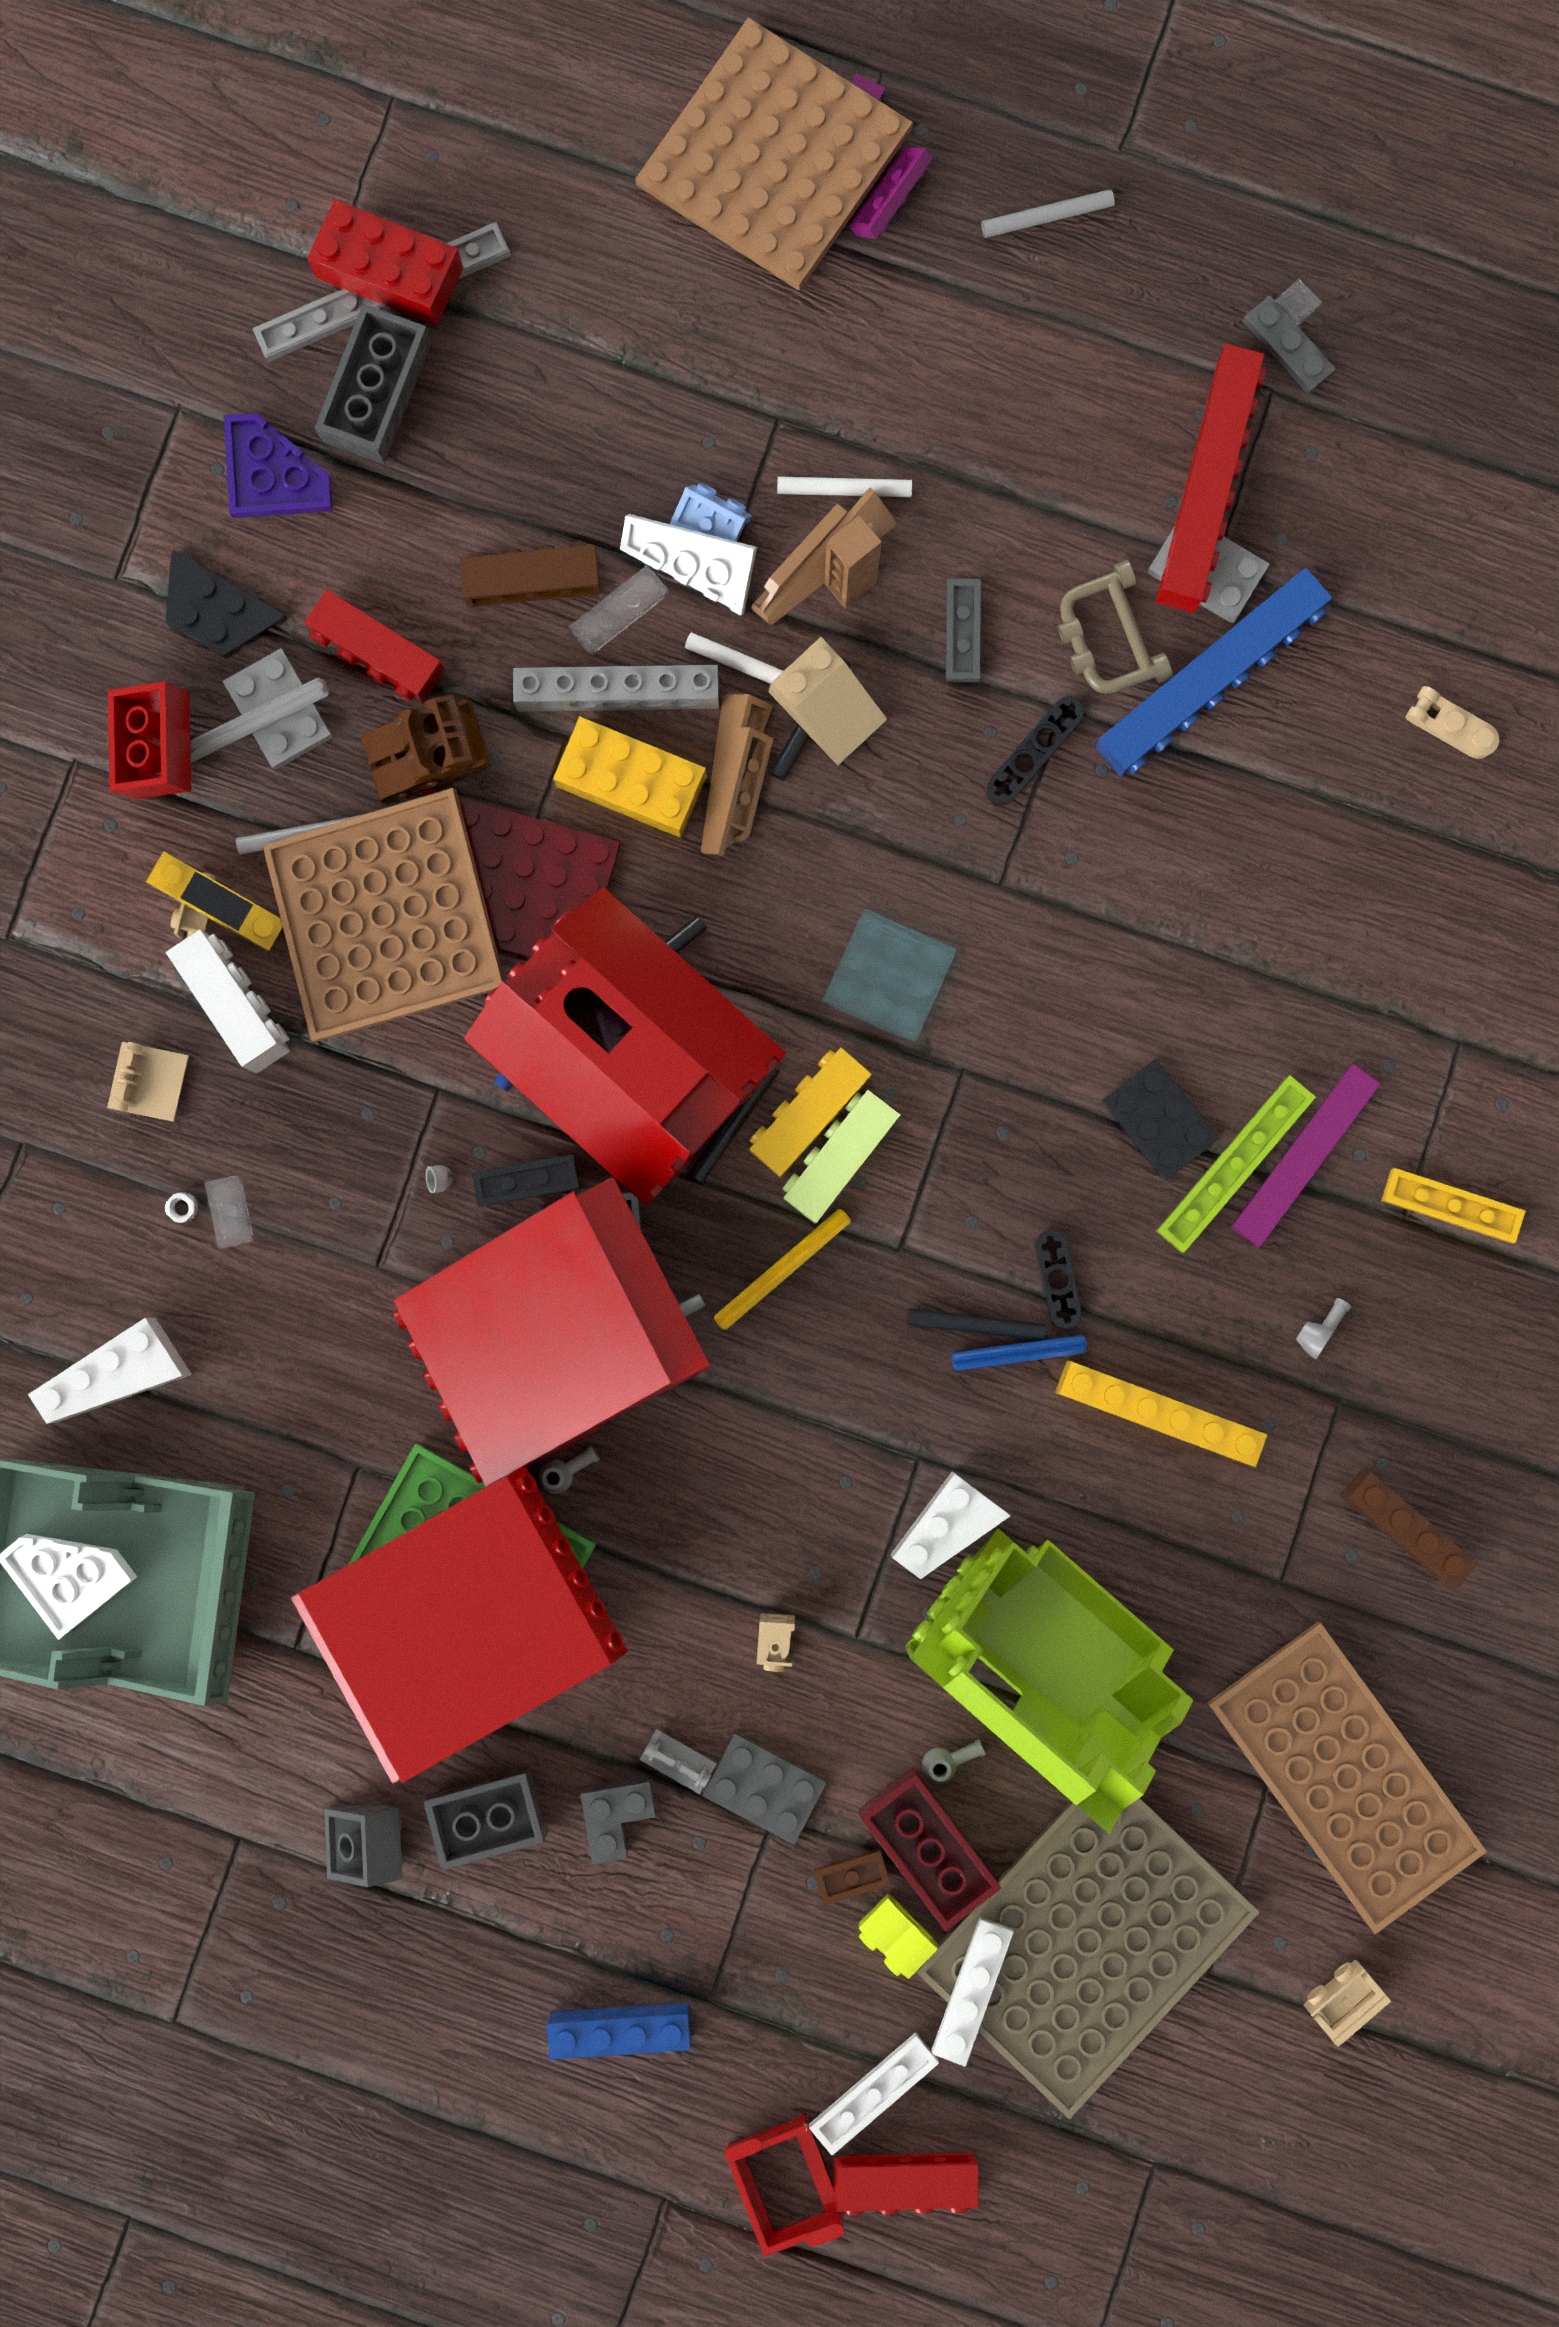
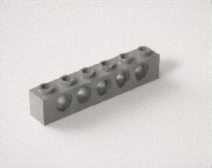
(616, 688)

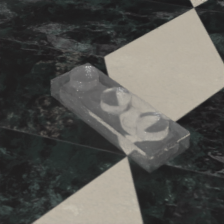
(619, 610)

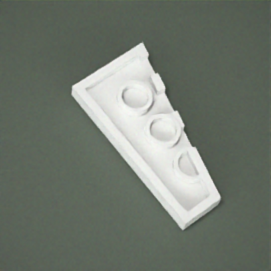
(702, 561)

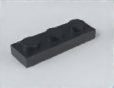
(526, 1180)

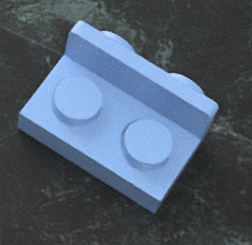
(709, 514)

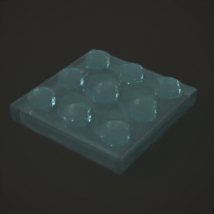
(889, 975)

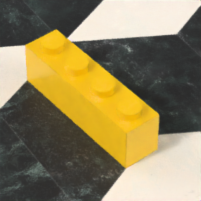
(810, 1112)

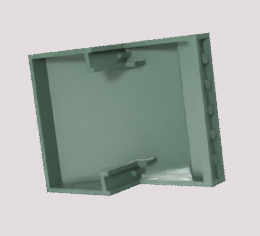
(172, 1623)

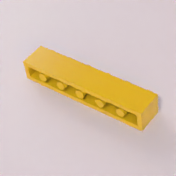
(1161, 1413)

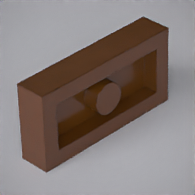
(852, 1876)

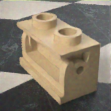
(775, 1641)
(1346, 2002)

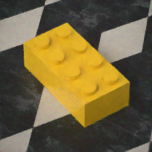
(630, 777)

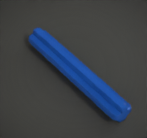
(1019, 1352)

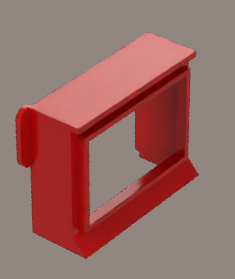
(814, 2229)

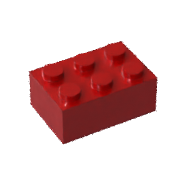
(149, 740)

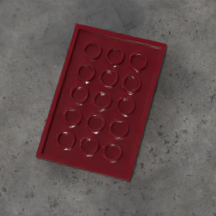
(532, 871)

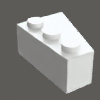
(946, 1526)

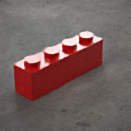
(373, 646)
(905, 2183)

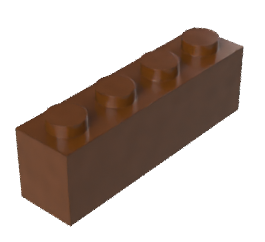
(530, 574)
(1408, 1529)

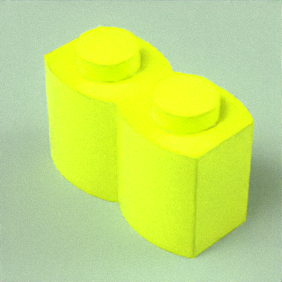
(897, 1937)

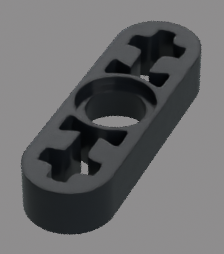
(1055, 1306)

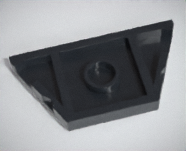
(214, 609)

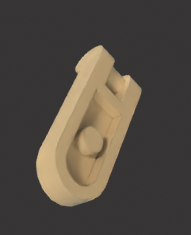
(1453, 725)

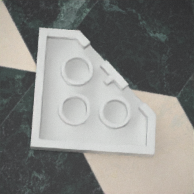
(65, 1578)

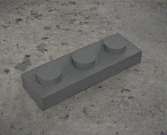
(1288, 344)
(963, 630)

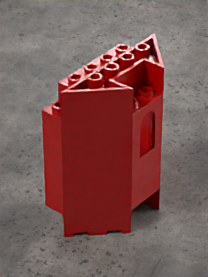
(664, 1082)

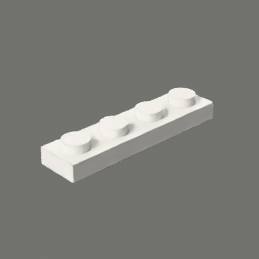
(972, 1991)
(873, 2093)

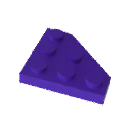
(269, 472)

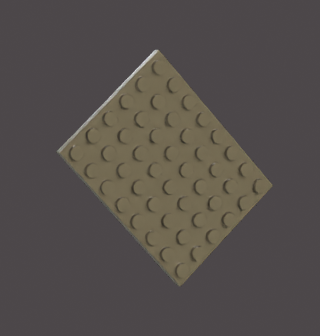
(1097, 1947)

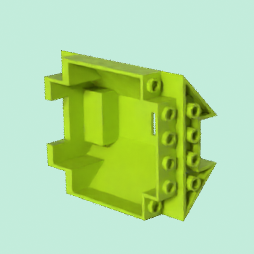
(1075, 1656)

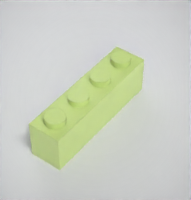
(841, 1156)

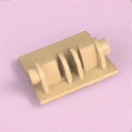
(148, 1081)

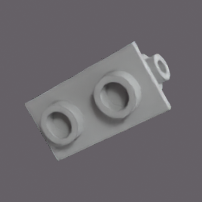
(678, 1761)

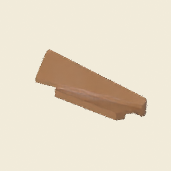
(805, 567)
(737, 771)

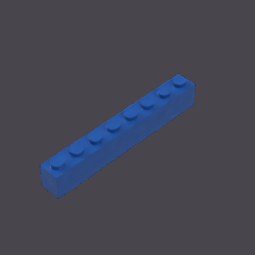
(1213, 672)

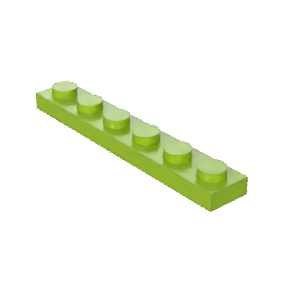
(1235, 1164)

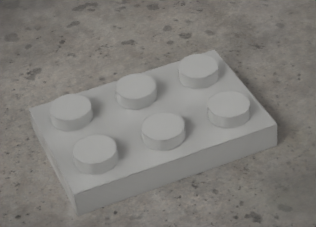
(1232, 580)
(290, 735)

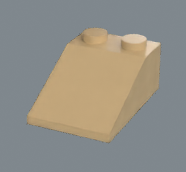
(827, 701)

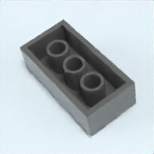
(373, 384)

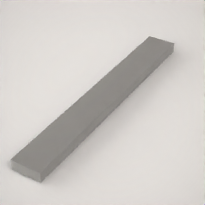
(342, 307)

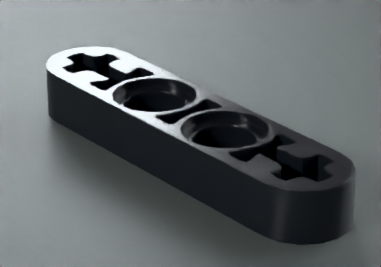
(1037, 753)

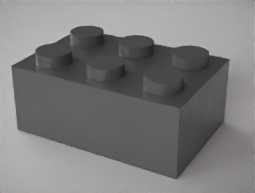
(485, 1818)

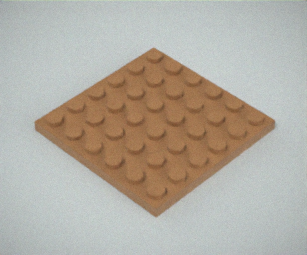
(774, 154)
(384, 915)

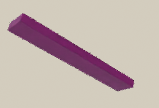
(1305, 1155)

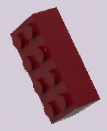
(929, 1849)

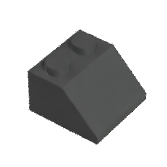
(363, 1844)

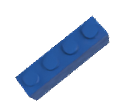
(619, 2031)

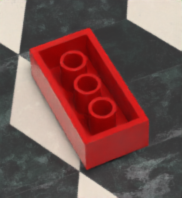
(385, 262)

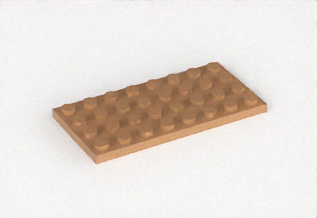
(1347, 1777)

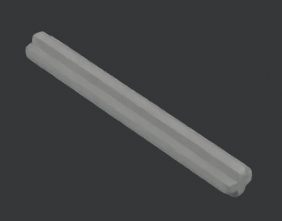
(258, 718)

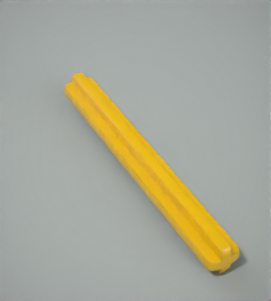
(782, 1269)

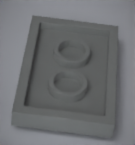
(764, 1788)

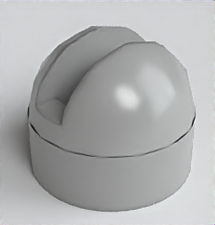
(437, 1178)

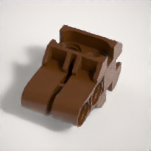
(426, 748)

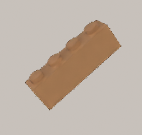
(852, 561)

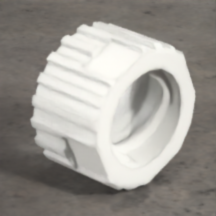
(191, 1201)

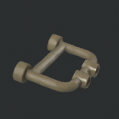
(1083, 661)

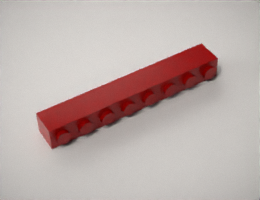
(1210, 479)

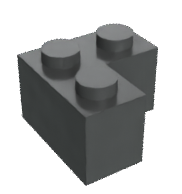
(608, 1808)

